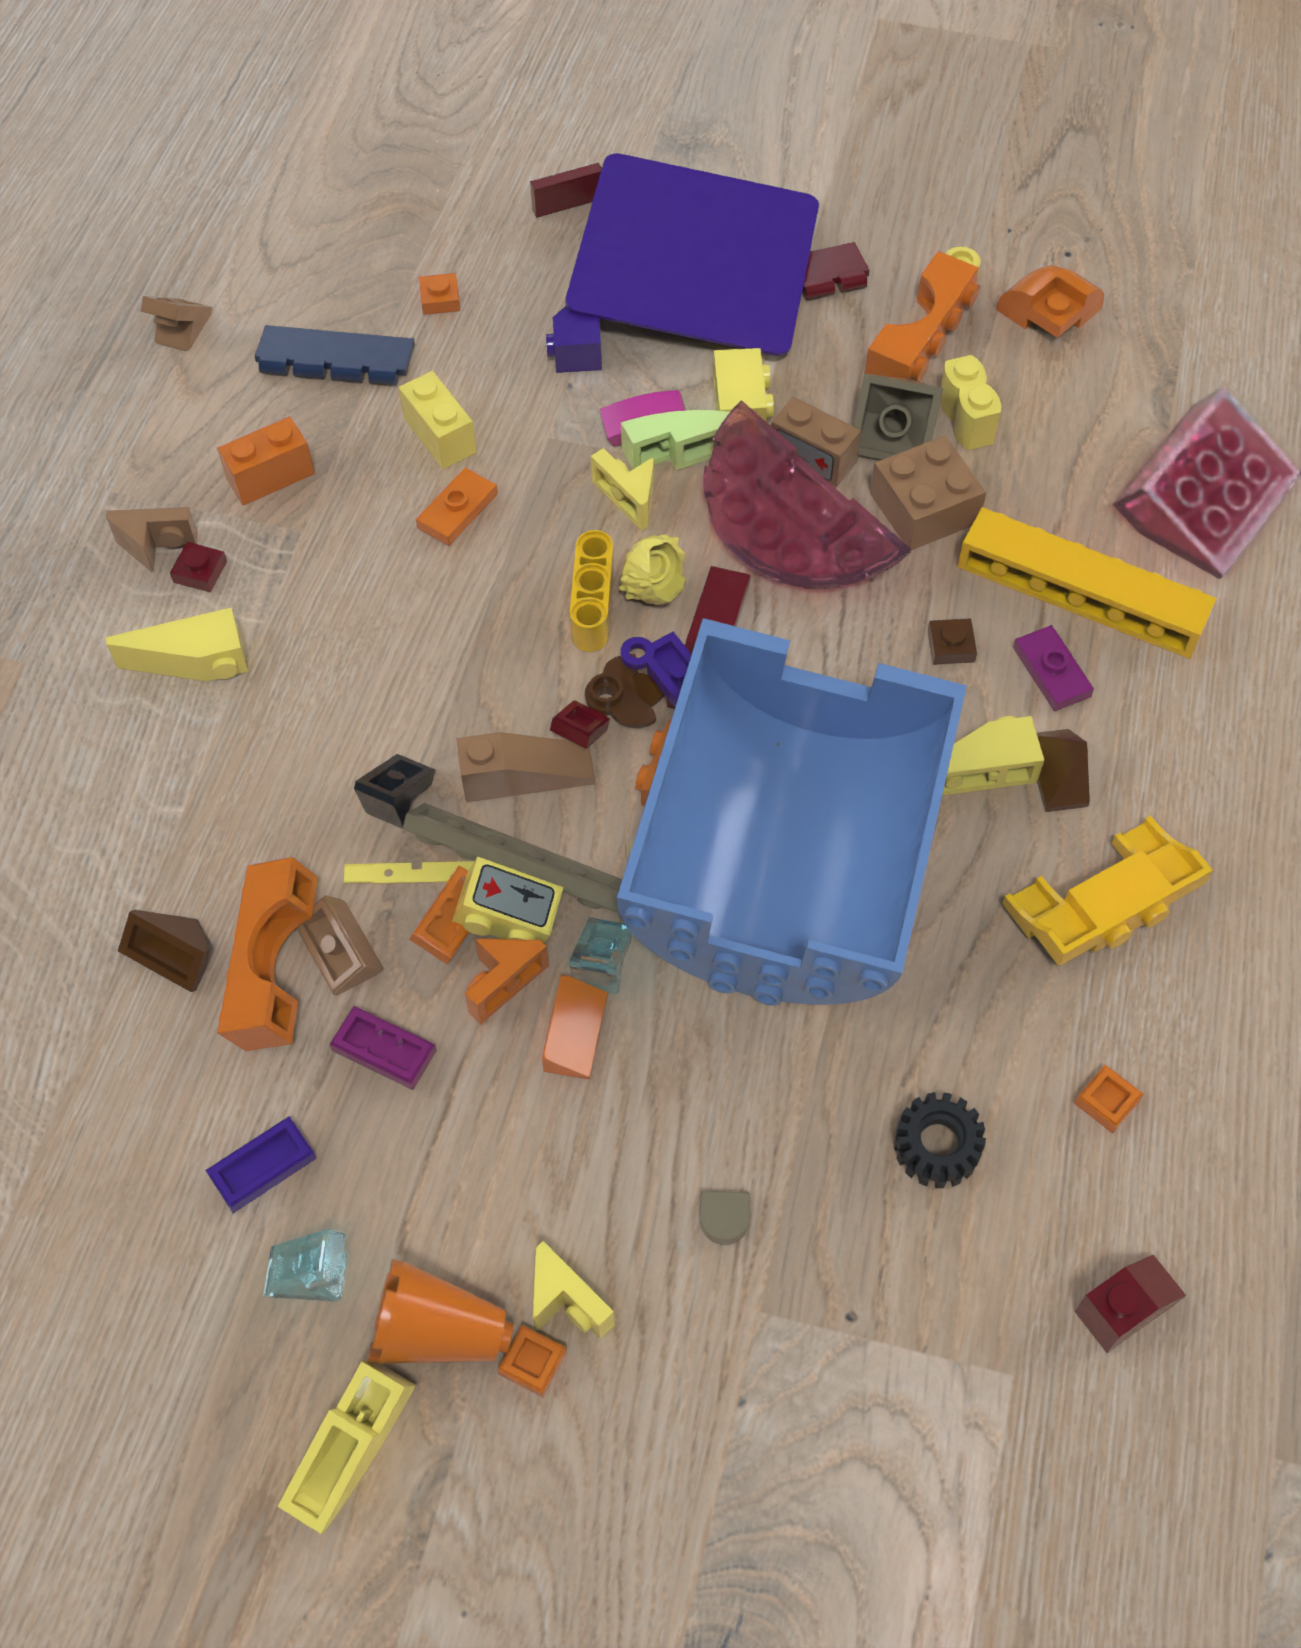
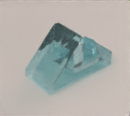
(601, 954)
(308, 1268)

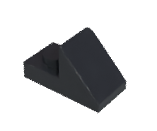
(390, 787)

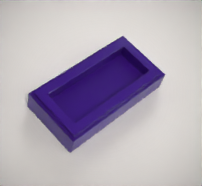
(261, 1164)

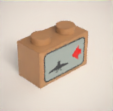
(820, 439)

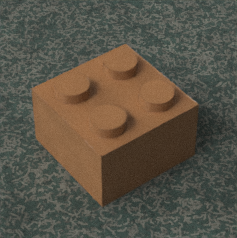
(927, 492)

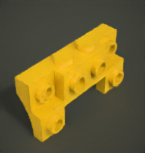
(1113, 901)

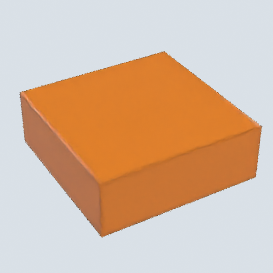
(1108, 1098)
(532, 1361)

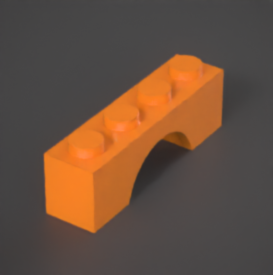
(943, 293)
(273, 904)

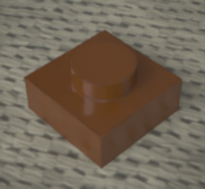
(952, 641)

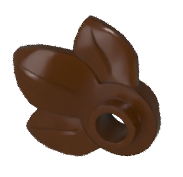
(631, 694)

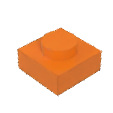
(439, 293)

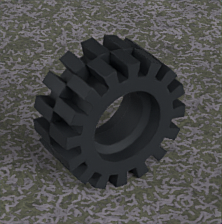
(930, 1166)

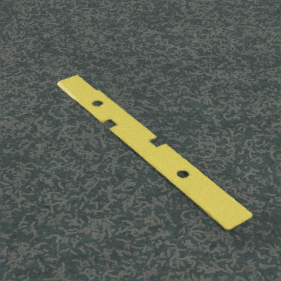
(402, 872)

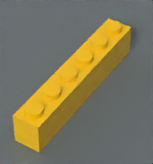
(1086, 582)

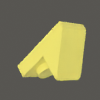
(627, 490)
(559, 1285)

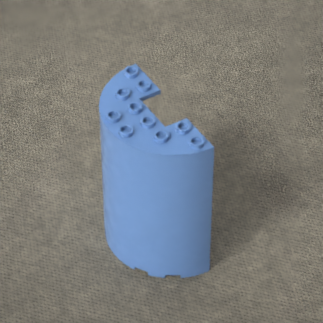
(794, 859)

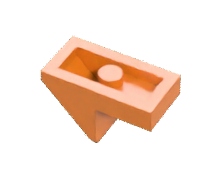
(511, 967)

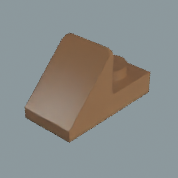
(177, 320)
(145, 529)

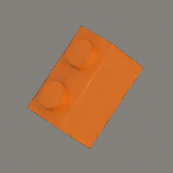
(266, 460)

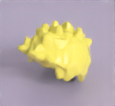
(654, 570)

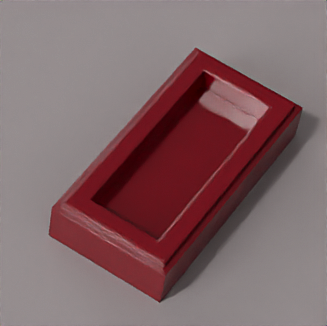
(564, 190)

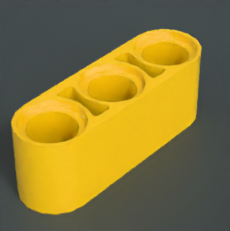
(591, 572)

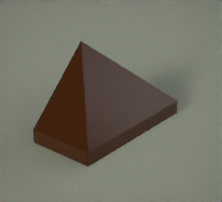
(1065, 771)
(166, 945)

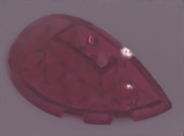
(785, 515)

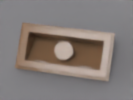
(339, 945)

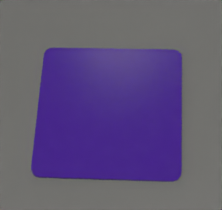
(694, 254)

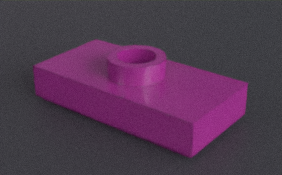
(1053, 668)
(383, 1047)

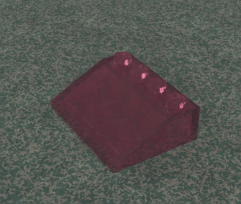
(1209, 485)

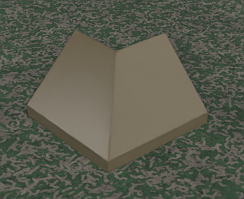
(895, 415)

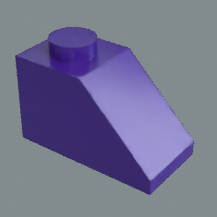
(575, 342)

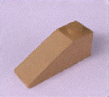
(520, 764)

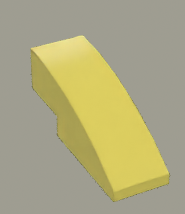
(346, 1445)

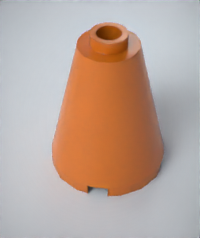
(435, 1321)

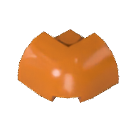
(1051, 299)

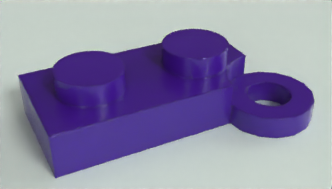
(664, 659)

